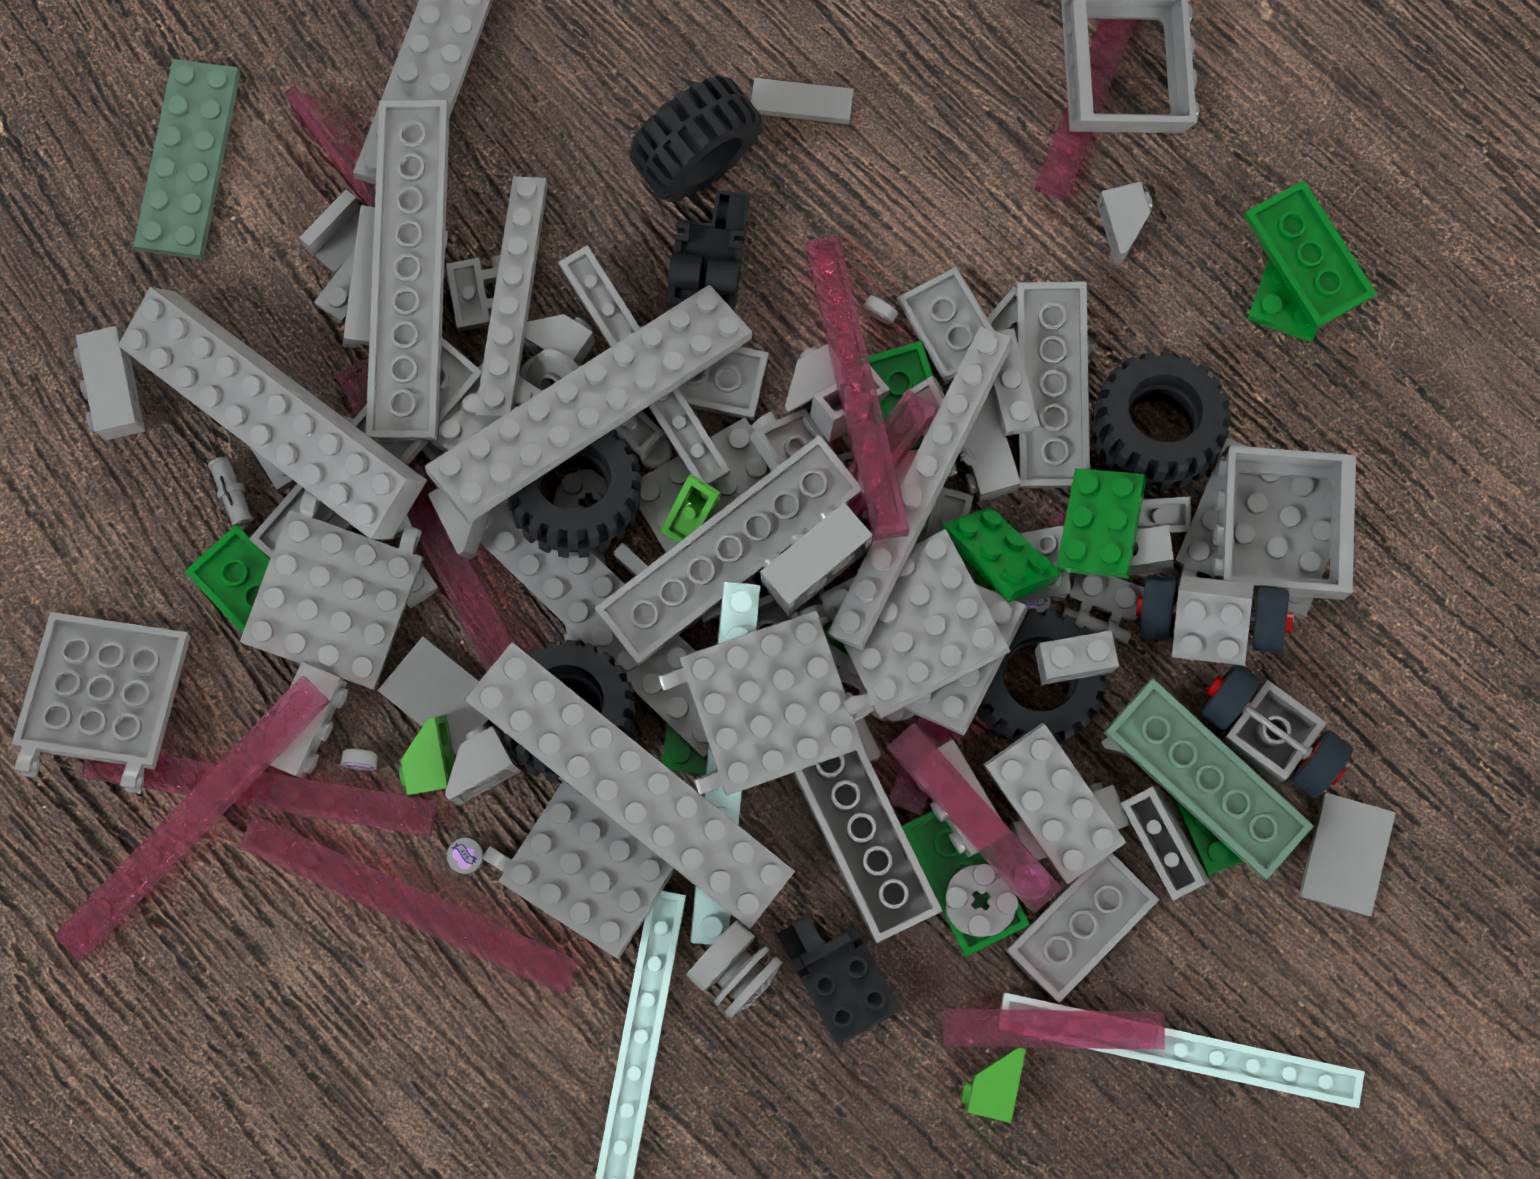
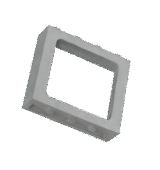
(1180, 73)
(1336, 468)

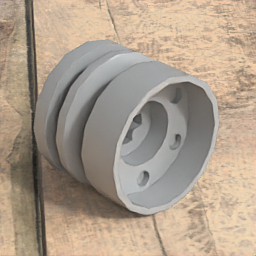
(734, 969)

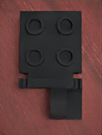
(709, 251)
(841, 979)

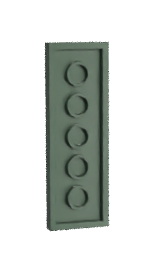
(187, 159)
(1208, 779)

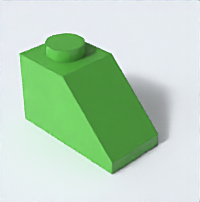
(429, 758)
(995, 1087)

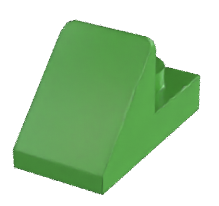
(691, 509)

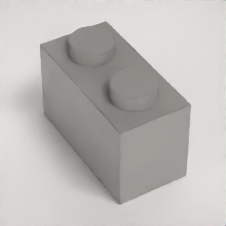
(1076, 657)

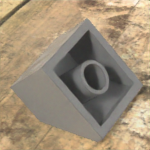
(480, 765)

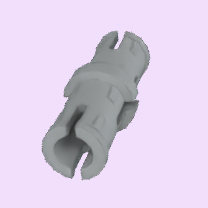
(230, 491)

